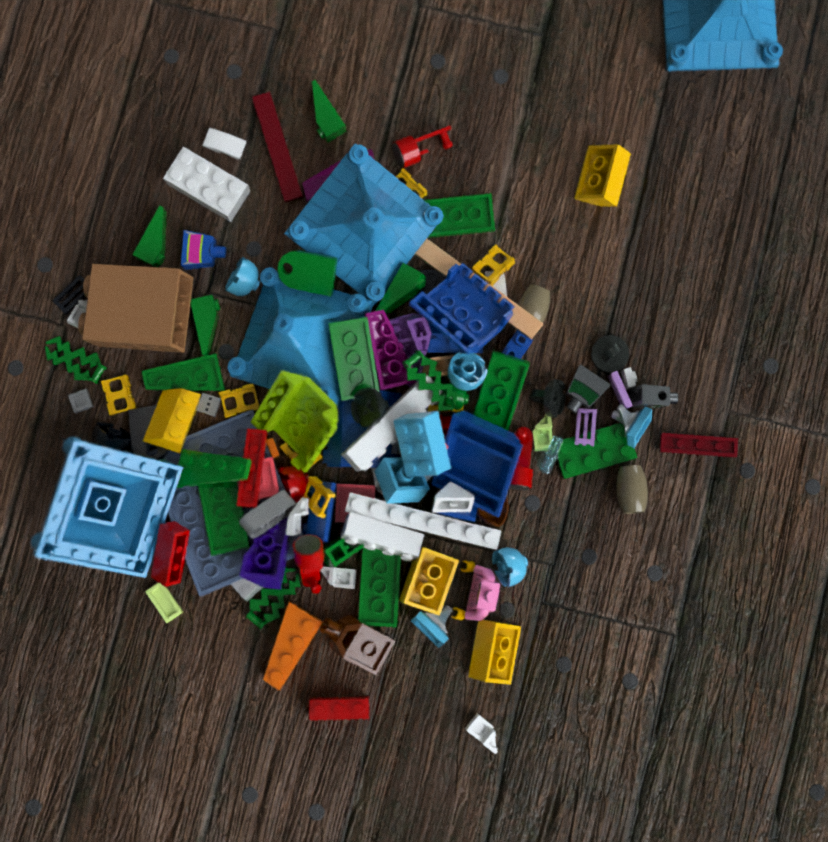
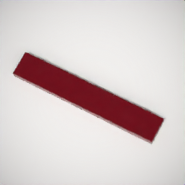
(277, 147)

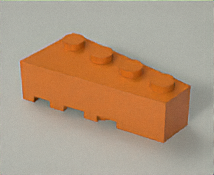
(292, 641)

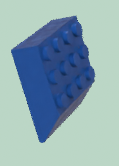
(480, 460)

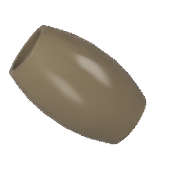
(536, 301)
(632, 489)

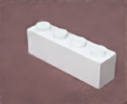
(382, 536)

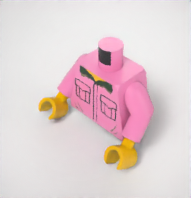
(482, 594)

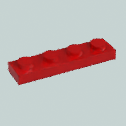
(255, 451)

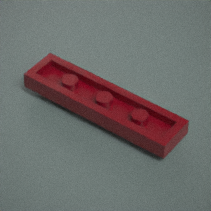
(698, 445)

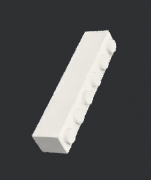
(378, 437)

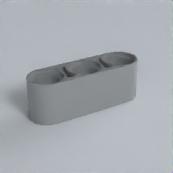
(267, 514)

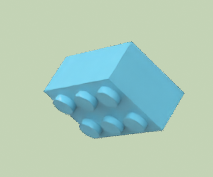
(422, 444)

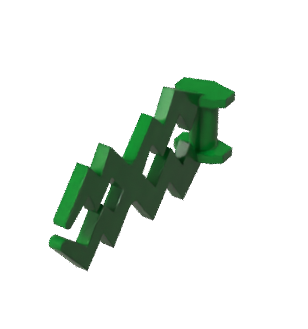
(93, 359)
(434, 387)
(255, 603)

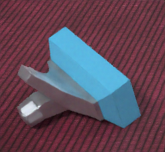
(633, 423)
(433, 625)

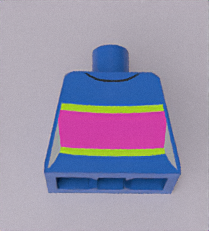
(200, 251)

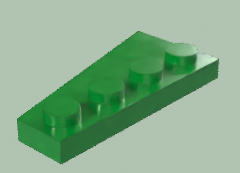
(192, 375)
(211, 468)

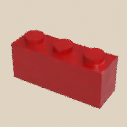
(170, 553)
(339, 708)

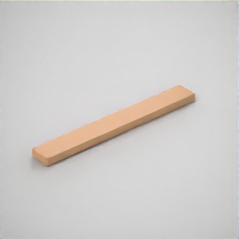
(443, 262)

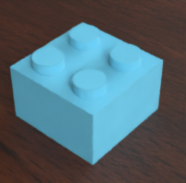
(395, 484)

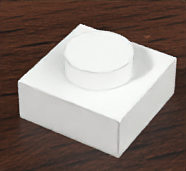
(629, 378)

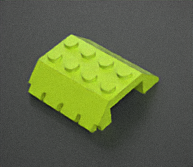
(299, 416)

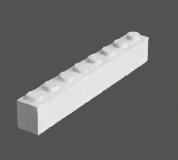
(423, 521)

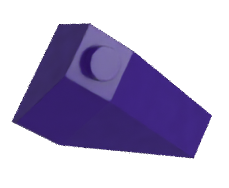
(267, 557)

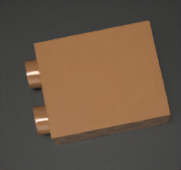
(136, 307)

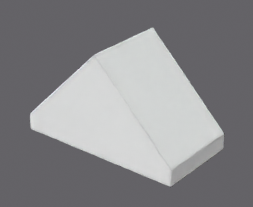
(453, 499)

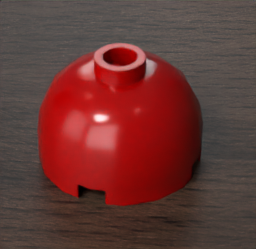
(294, 481)

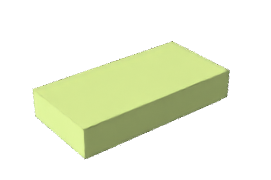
(164, 602)

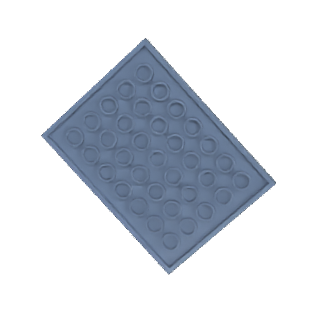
(186, 508)

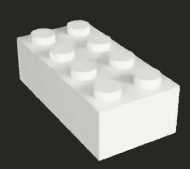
(207, 184)

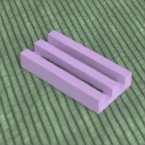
(620, 390)
(584, 441)

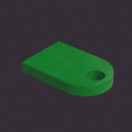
(309, 272)

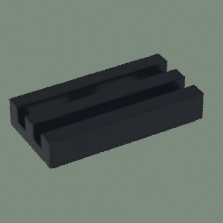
(71, 286)

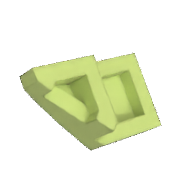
(542, 434)

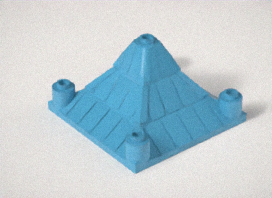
(720, 34)
(365, 222)
(293, 334)
(107, 509)

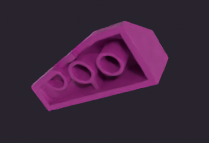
(387, 352)

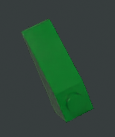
(327, 119)
(152, 244)
(403, 287)
(206, 317)
(338, 551)

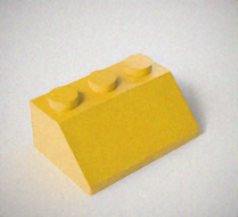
(603, 175)
(172, 419)
(429, 581)
(494, 652)

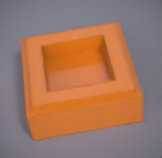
(273, 448)

